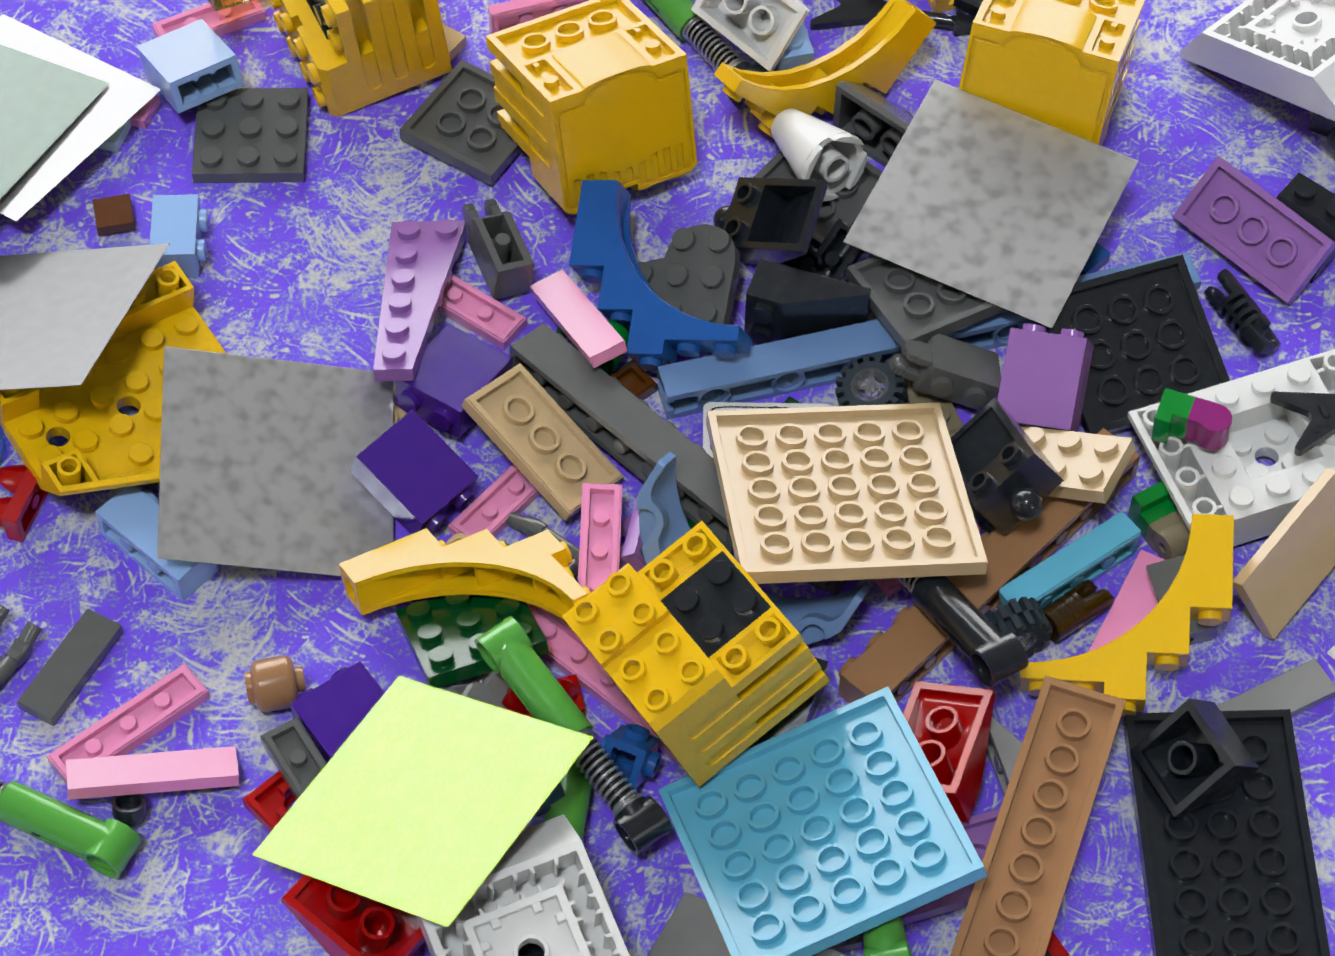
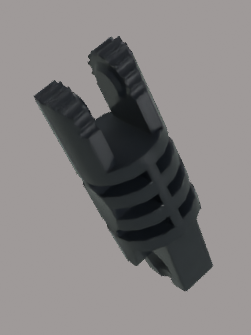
(1243, 314)

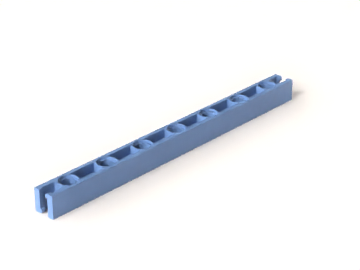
(816, 358)

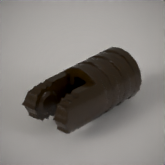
(1076, 608)

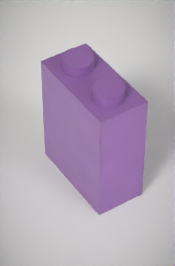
(1045, 377)

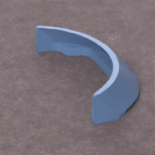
(664, 523)

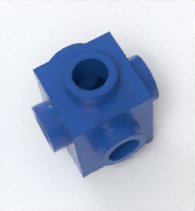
(632, 741)

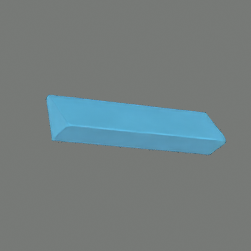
(1077, 562)

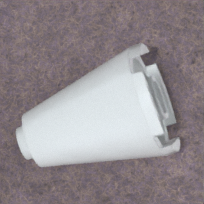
(819, 150)

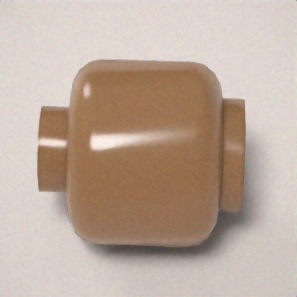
(274, 683)

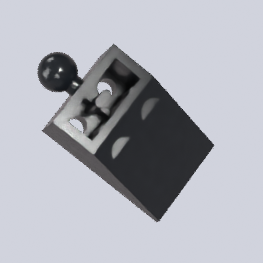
(772, 217)
(1002, 468)

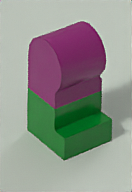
(1192, 420)

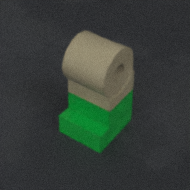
(1159, 521)

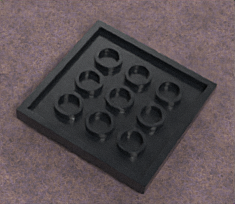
(1144, 338)

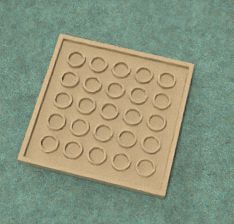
(844, 493)

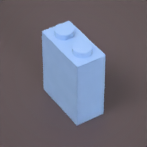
(190, 65)

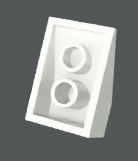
(755, 26)

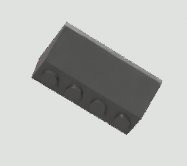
(871, 119)

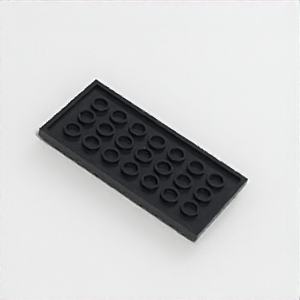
(1240, 868)

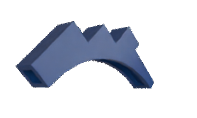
(605, 255)

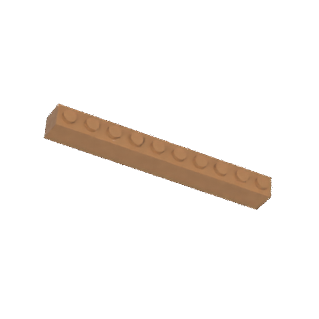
(918, 645)

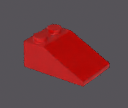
(954, 735)
(352, 923)

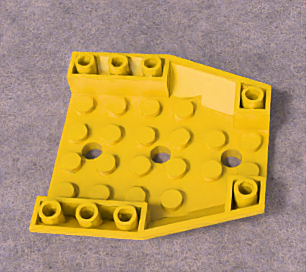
(103, 444)

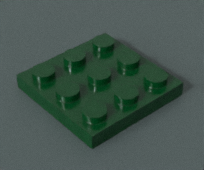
(445, 631)

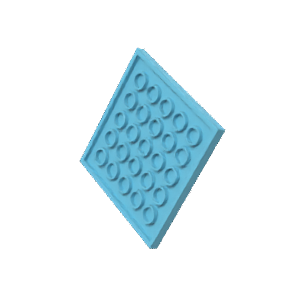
(822, 832)

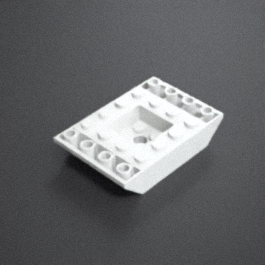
(1276, 49)
(1231, 478)
(536, 895)

